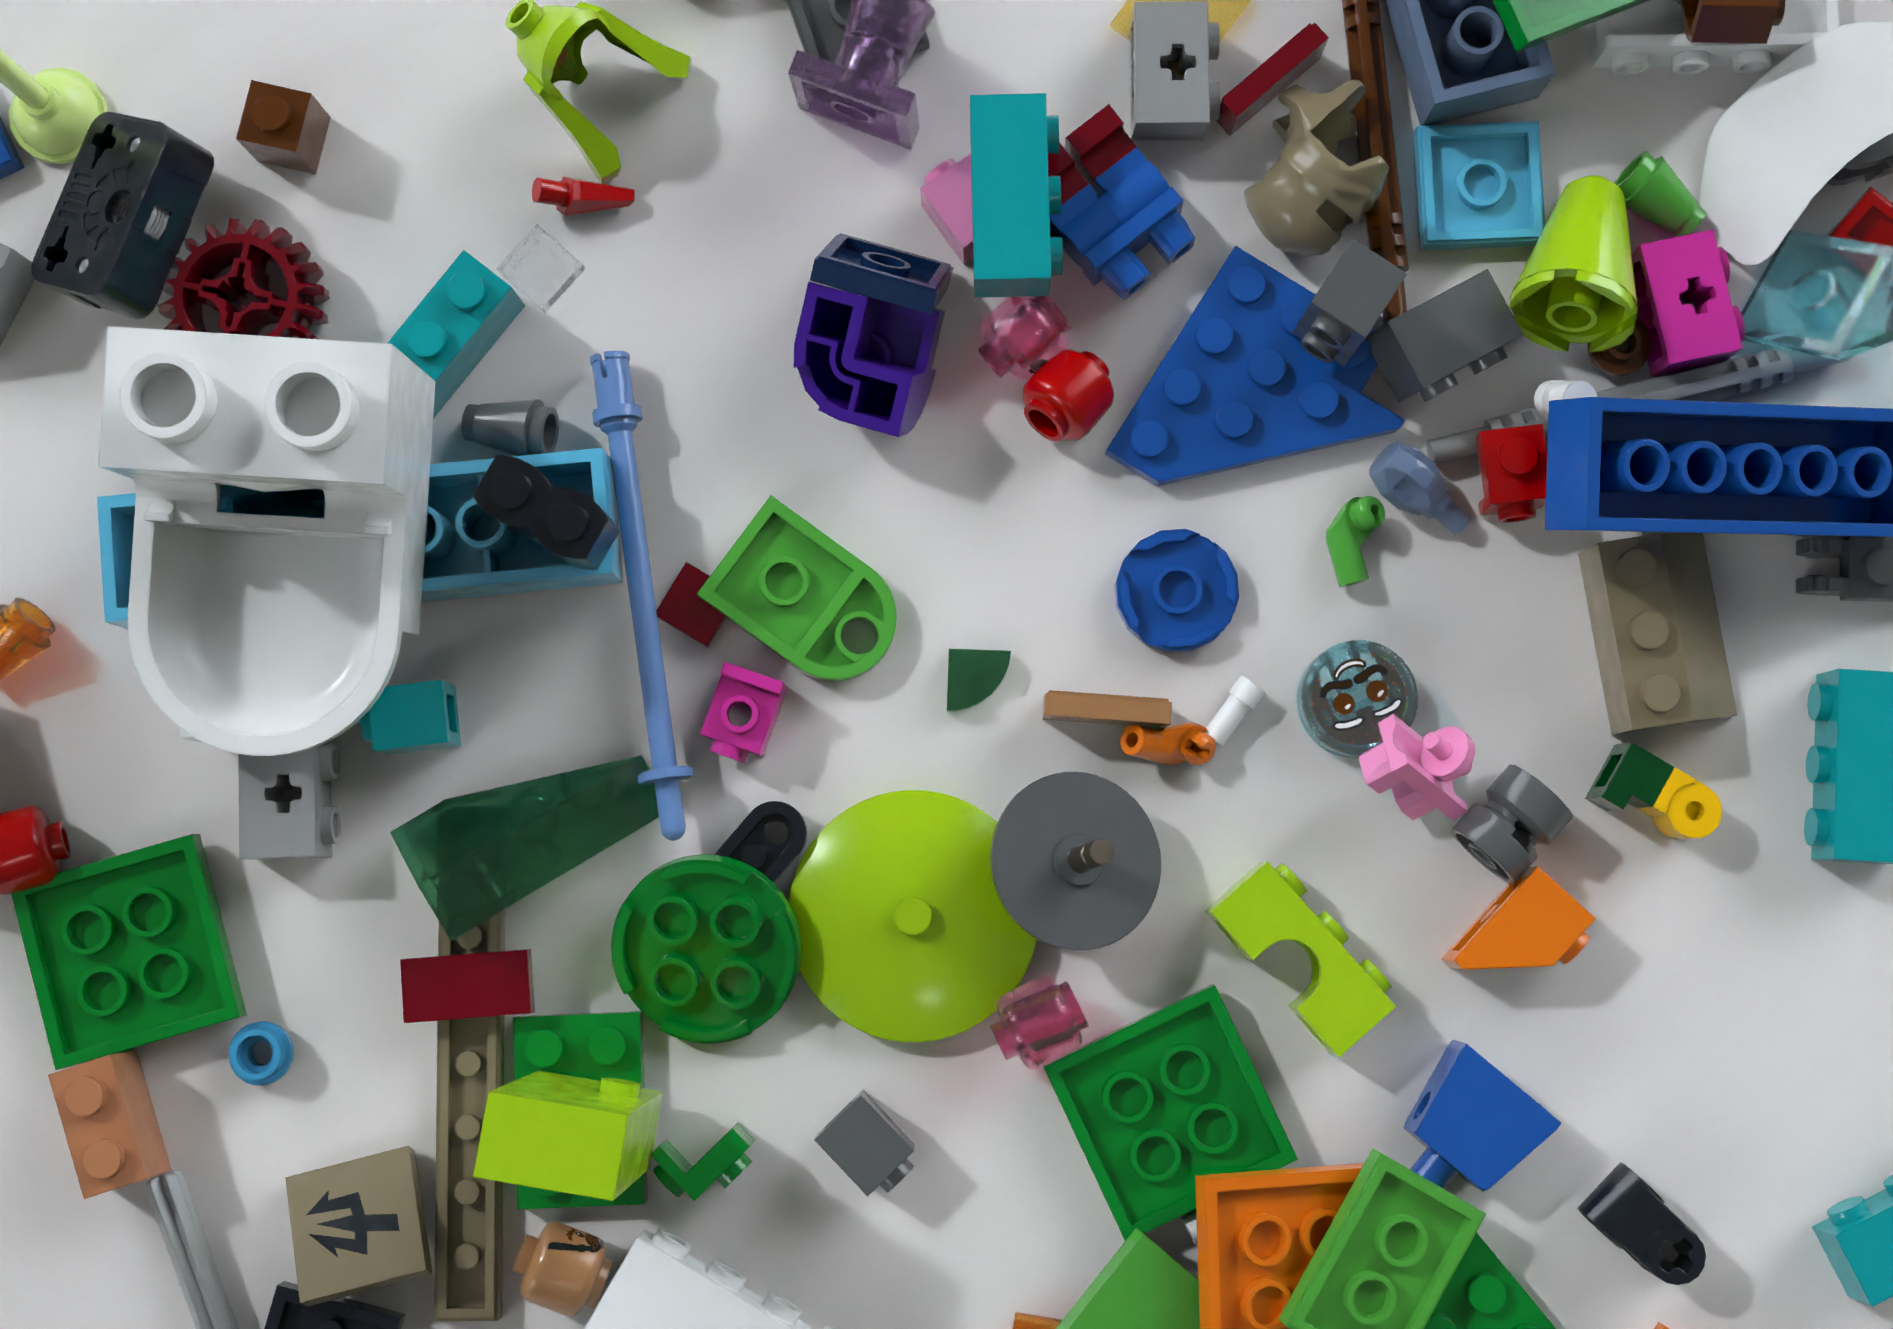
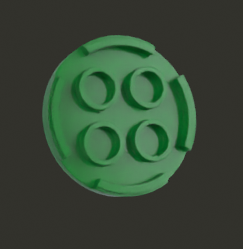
(706, 948)

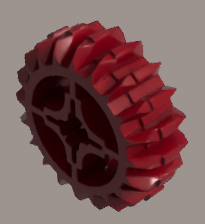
(248, 254)

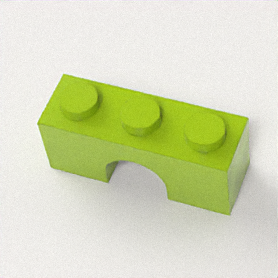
(1342, 996)

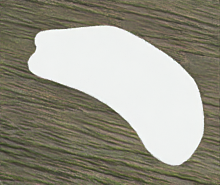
(1795, 135)

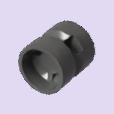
(1512, 823)

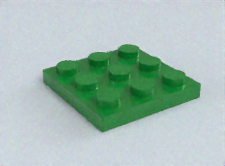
(128, 951)
(1168, 1105)

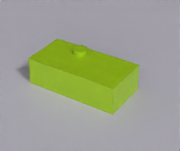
(568, 1134)

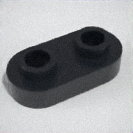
(751, 847)

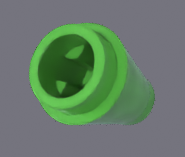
(1659, 195)

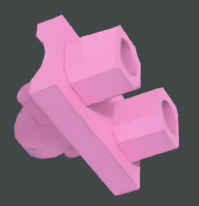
(1419, 767)

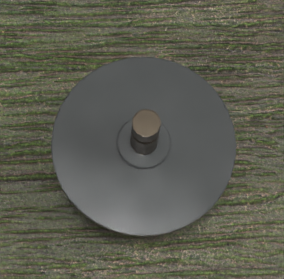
(1075, 861)

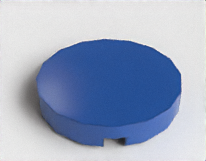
(1176, 590)

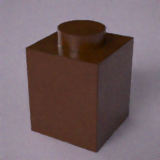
(283, 127)

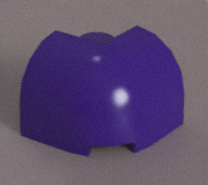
(866, 358)

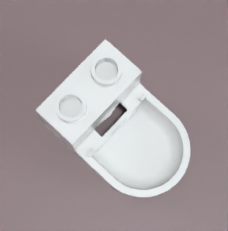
(268, 623)

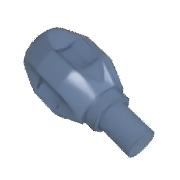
(1416, 486)

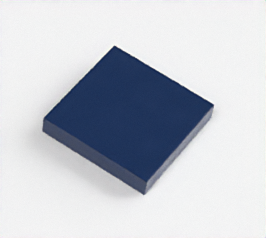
(882, 273)

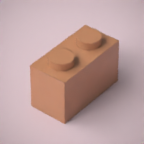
(109, 1123)

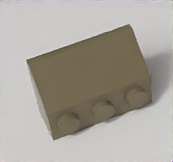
(1656, 631)

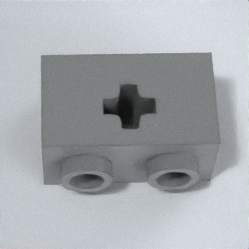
(1167, 106)
(291, 829)

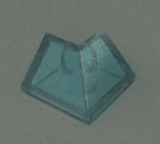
(1823, 297)

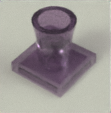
(866, 73)

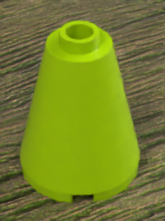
(1580, 272)

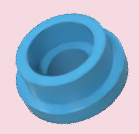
(242, 1053)

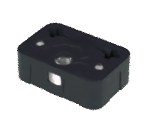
(123, 214)

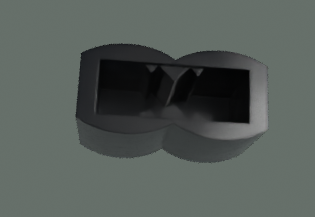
(536, 509)

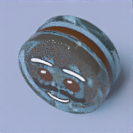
(1351, 691)

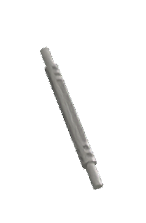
(1694, 384)

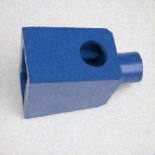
(1474, 1121)

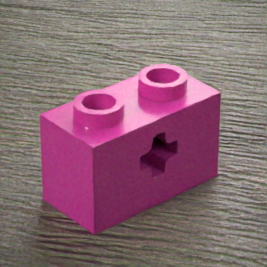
(1678, 333)

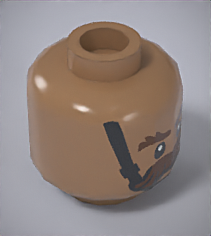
(562, 1269)

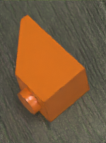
(1524, 927)

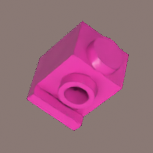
(765, 700)

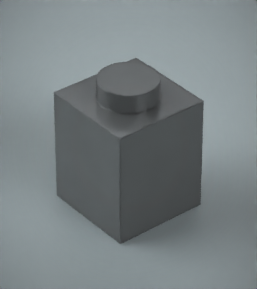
(867, 1145)

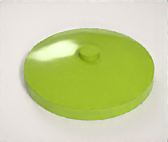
(907, 918)

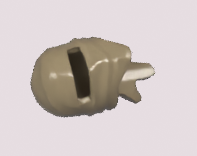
(1309, 190)

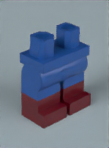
(1114, 205)

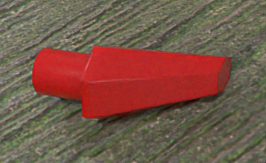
(580, 196)

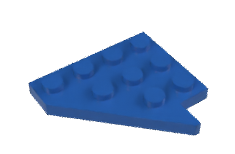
(1244, 387)

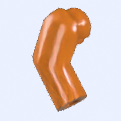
(1169, 744)

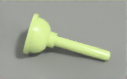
(50, 110)

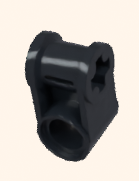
(1638, 1222)

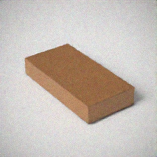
(1106, 709)

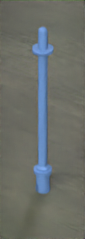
(618, 418)

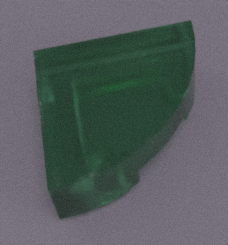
(974, 676)

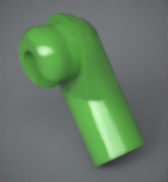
(1349, 533)

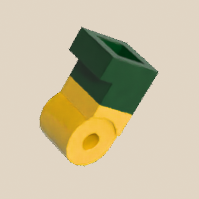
(1672, 798)

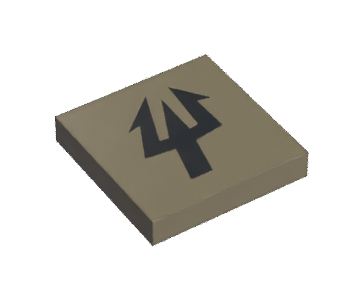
(358, 1226)

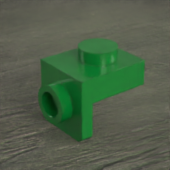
(721, 1163)

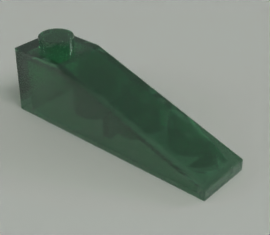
(510, 841)

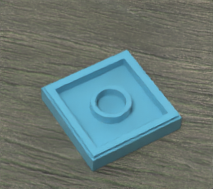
(1479, 185)

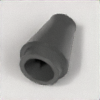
(512, 426)

